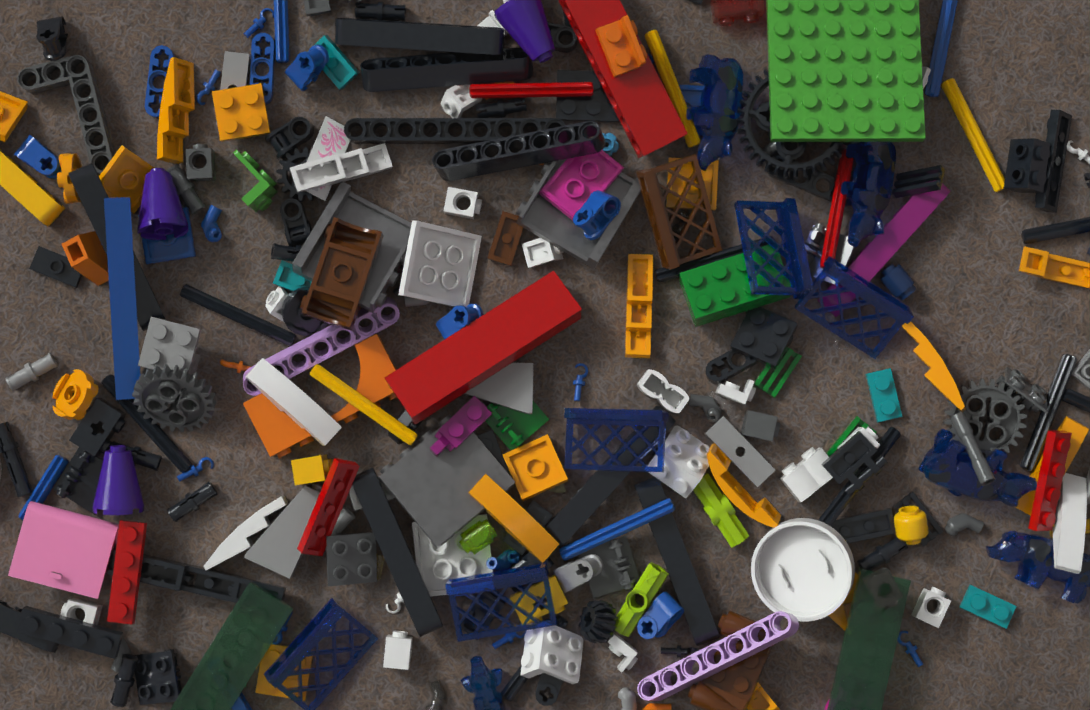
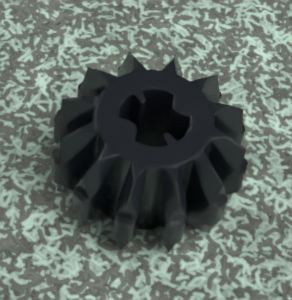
(598, 621)

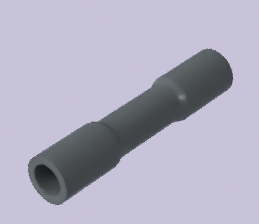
(979, 463)

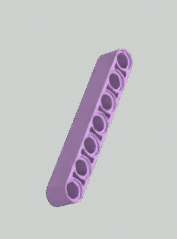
(334, 344)
(728, 652)

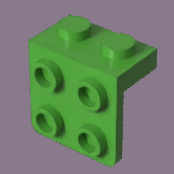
(260, 195)

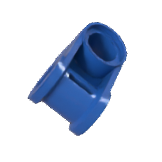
(307, 66)
(37, 157)
(597, 212)
(458, 318)
(660, 616)

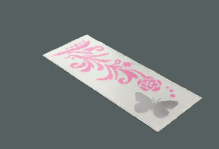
(329, 141)

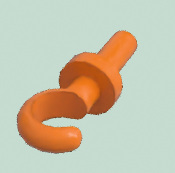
(239, 366)

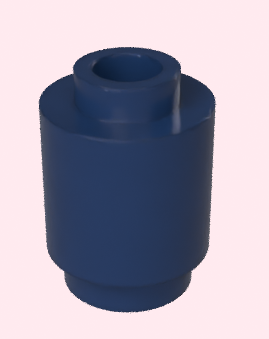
(897, 281)

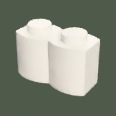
(668, 395)
(807, 475)

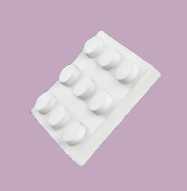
(439, 264)
(449, 560)

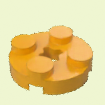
(68, 163)
(74, 406)

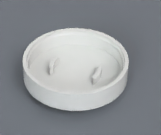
(803, 569)

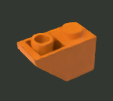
(88, 257)

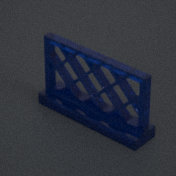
(793, 248)
(869, 293)
(619, 418)
(498, 580)
(302, 647)

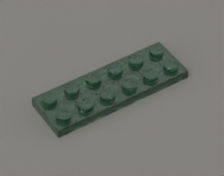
(867, 648)
(235, 651)

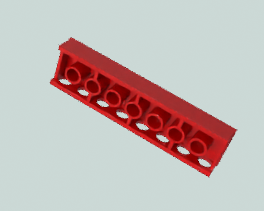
(636, 95)
(484, 347)

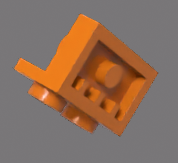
(621, 46)

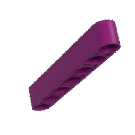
(895, 234)

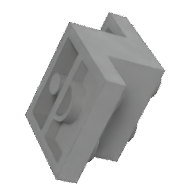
(170, 345)

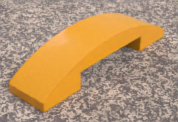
(1055, 267)
(761, 511)

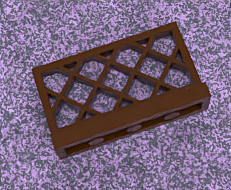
(659, 218)

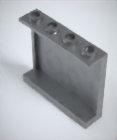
(367, 215)
(559, 230)
(438, 487)

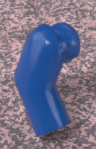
(210, 226)
(504, 560)

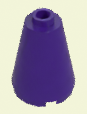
(528, 27)
(160, 208)
(118, 484)

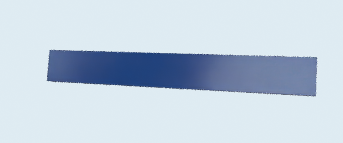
(122, 295)

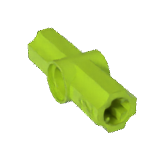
(720, 511)
(648, 587)

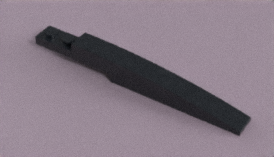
(208, 582)

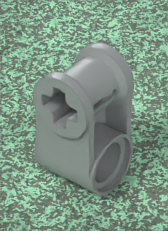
(577, 573)

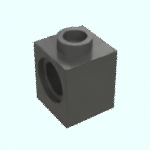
(208, 172)
(760, 425)

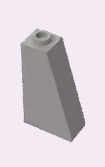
(508, 388)
(279, 543)

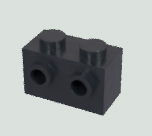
(1027, 165)

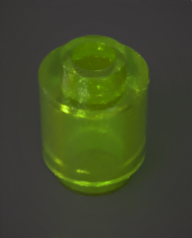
(477, 537)

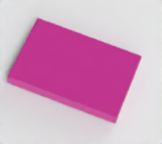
(578, 180)

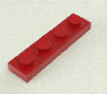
(1050, 480)
(328, 506)
(127, 572)

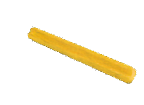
(671, 85)
(974, 134)
(363, 404)

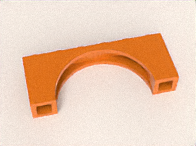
(281, 432)

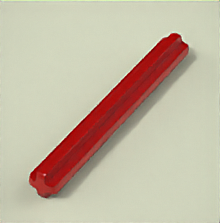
(516, 90)
(836, 209)

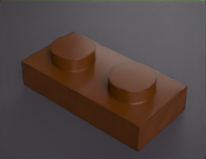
(506, 239)

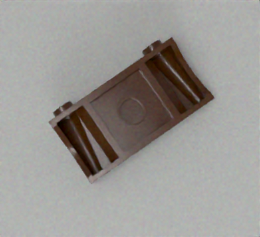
(341, 274)
(736, 684)

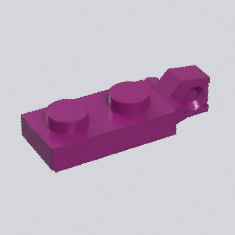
(460, 426)

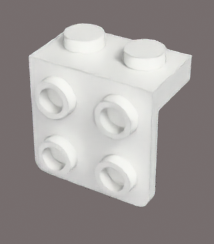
(683, 462)
(552, 652)

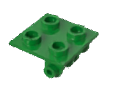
(514, 426)

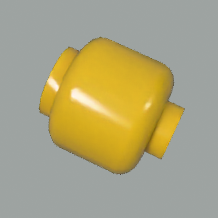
(911, 525)

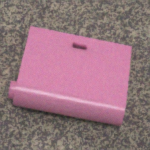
(63, 544)

